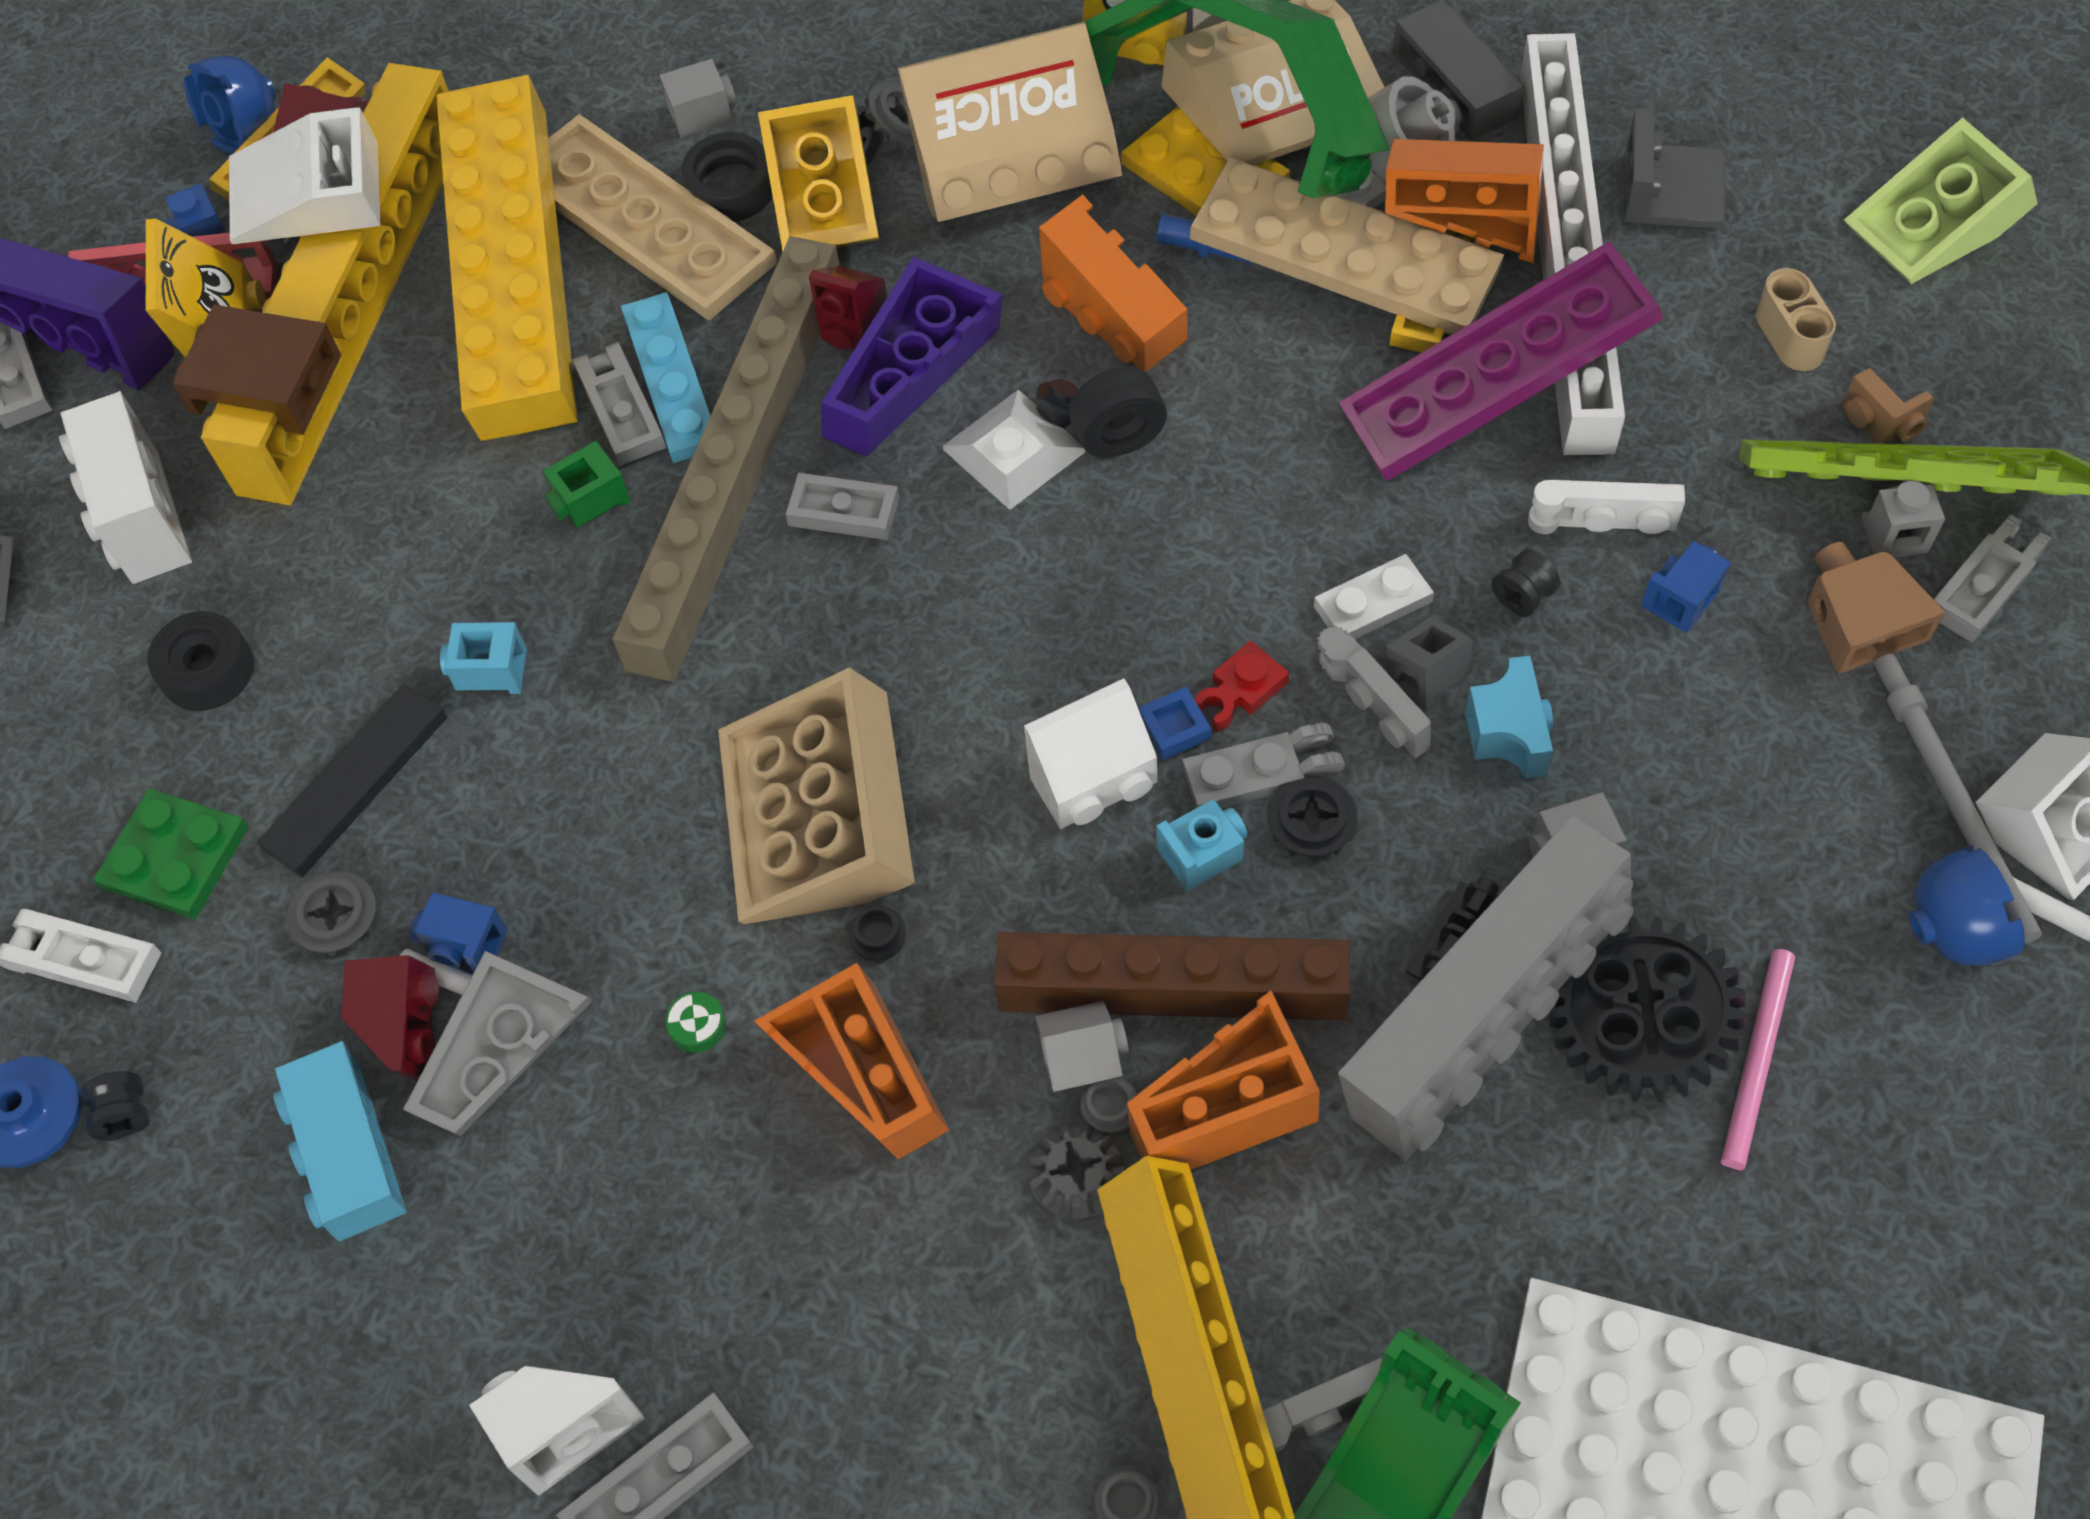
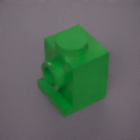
(584, 485)

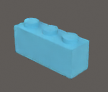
(337, 1142)

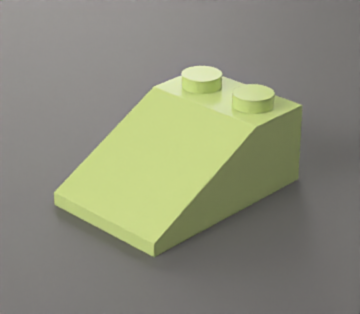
(1944, 203)

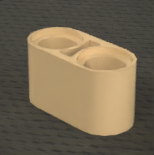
(1795, 319)

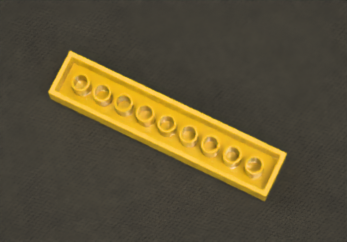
(342, 283)

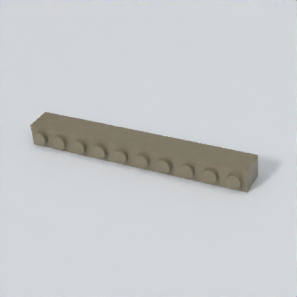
(724, 469)

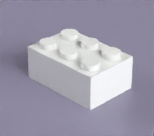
(123, 488)

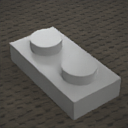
(842, 506)

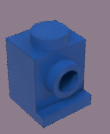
(194, 212)
(1686, 585)
(457, 930)

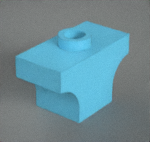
(1512, 720)

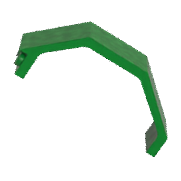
(1316, 57)
(1412, 1438)

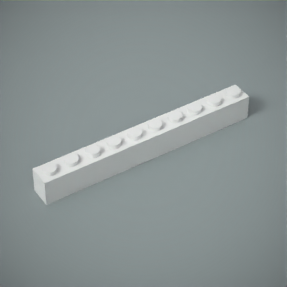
(1569, 228)

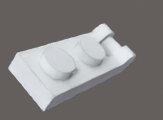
(1606, 506)
(79, 955)

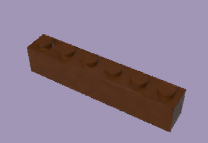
(1172, 974)

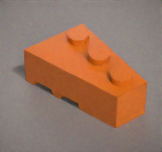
(1469, 189)

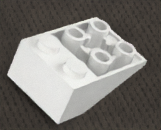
(306, 179)

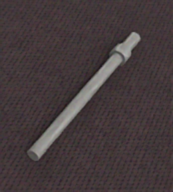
(1910, 707)

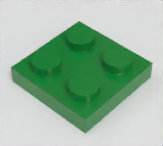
(171, 853)

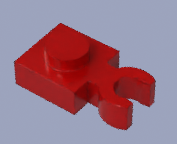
(1243, 680)

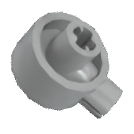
(1414, 112)

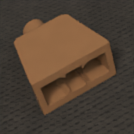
(1868, 607)

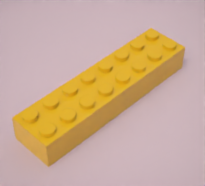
(505, 260)

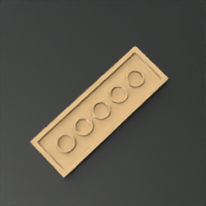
(653, 220)
(1346, 247)

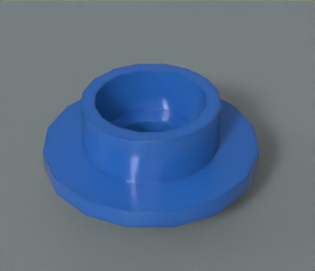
(46, 1114)

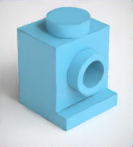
(484, 656)
(1198, 858)

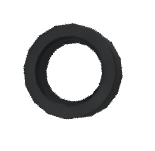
(723, 150)

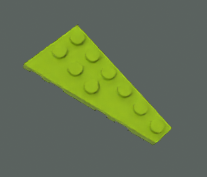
(1944, 466)

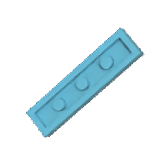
(668, 373)

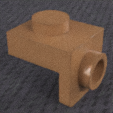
(1881, 412)

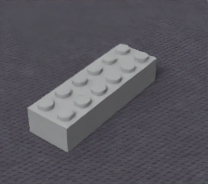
(1489, 989)

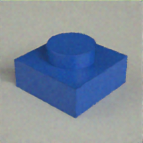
(1175, 723)

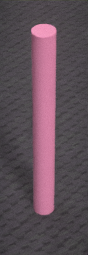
(1758, 1060)

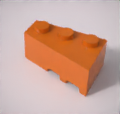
(1107, 290)
(859, 1057)
(1229, 1094)

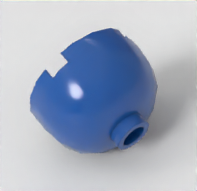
(229, 98)
(1964, 910)

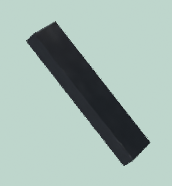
(352, 780)

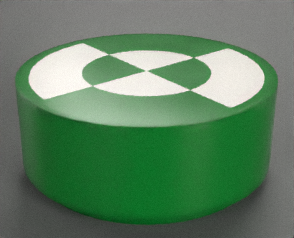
(695, 1022)

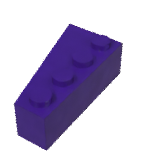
(82, 309)
(907, 353)

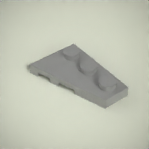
(490, 1041)

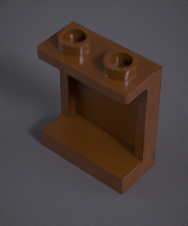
(259, 365)

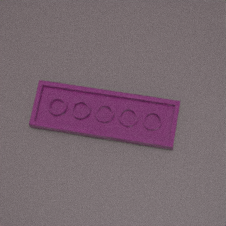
(1500, 360)

